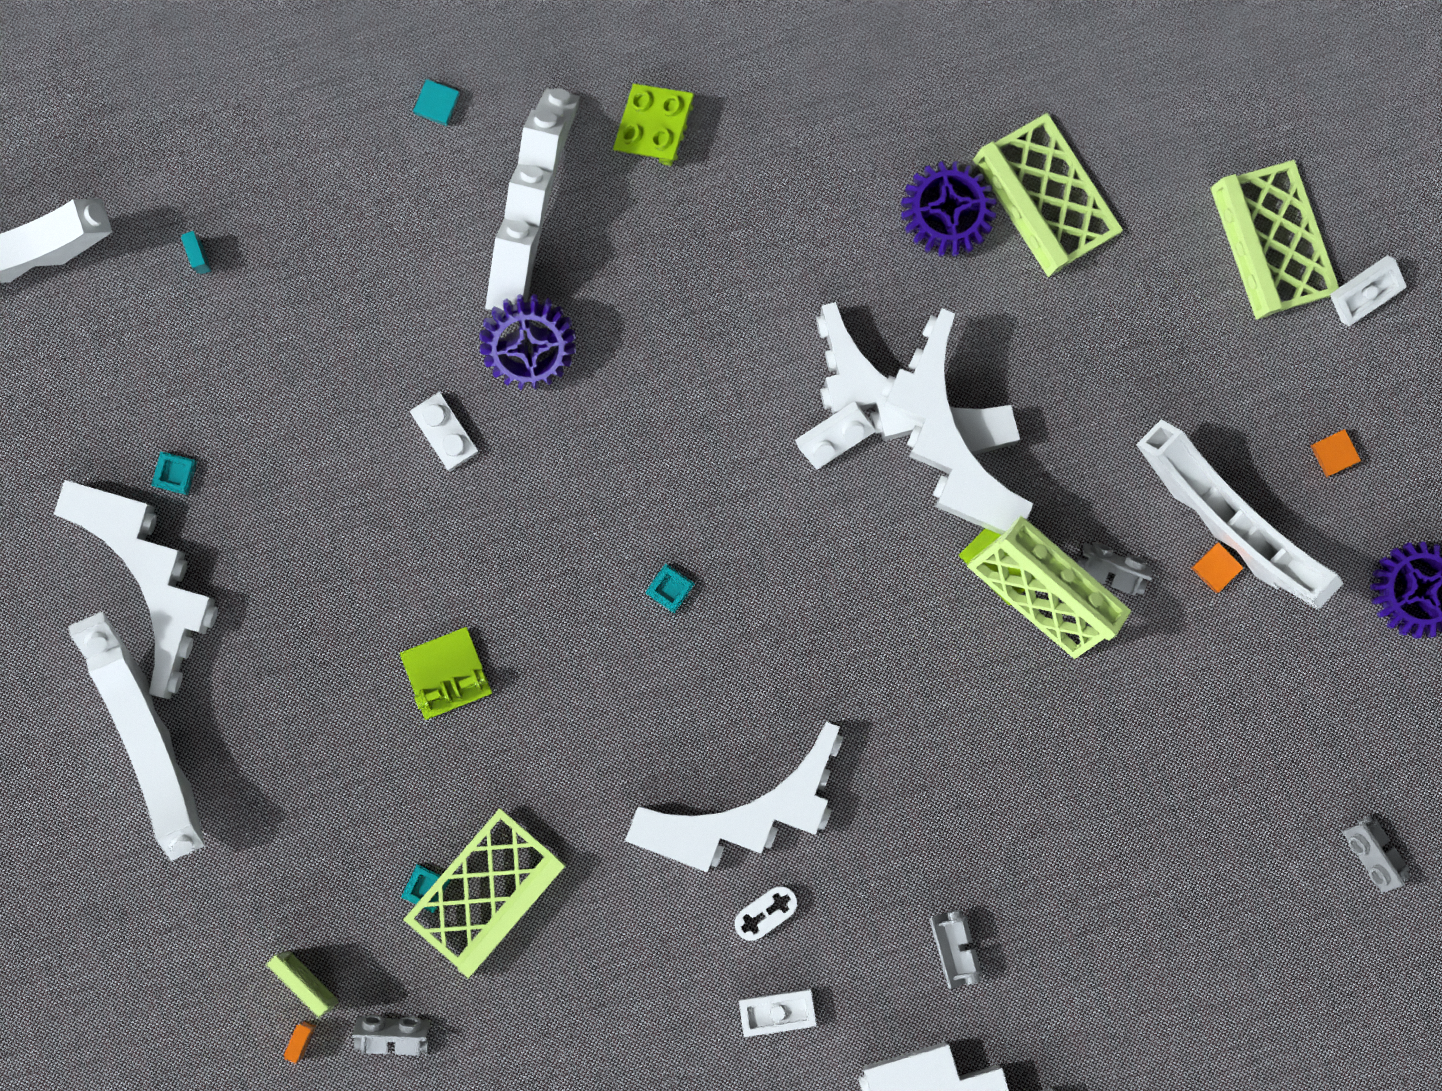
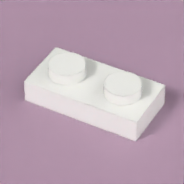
(1368, 290)
(444, 431)
(835, 435)
(777, 1012)

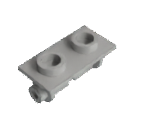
(1128, 571)
(1384, 868)
(951, 934)
(408, 1033)

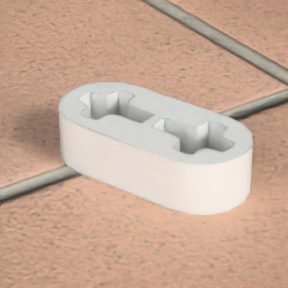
(771, 920)

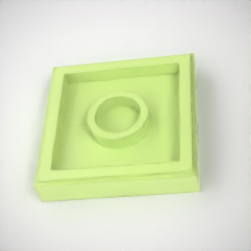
(302, 982)

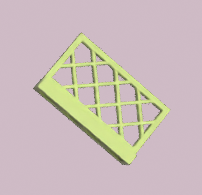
(1020, 204)
(1246, 243)
(1060, 579)
(510, 911)

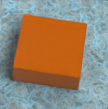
(1335, 453)
(1217, 567)
(299, 1042)

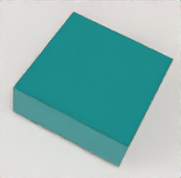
(436, 102)
(196, 252)
(174, 473)
(669, 588)
(419, 884)

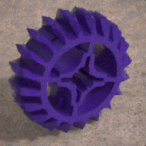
(963, 205)
(514, 345)
(1410, 579)

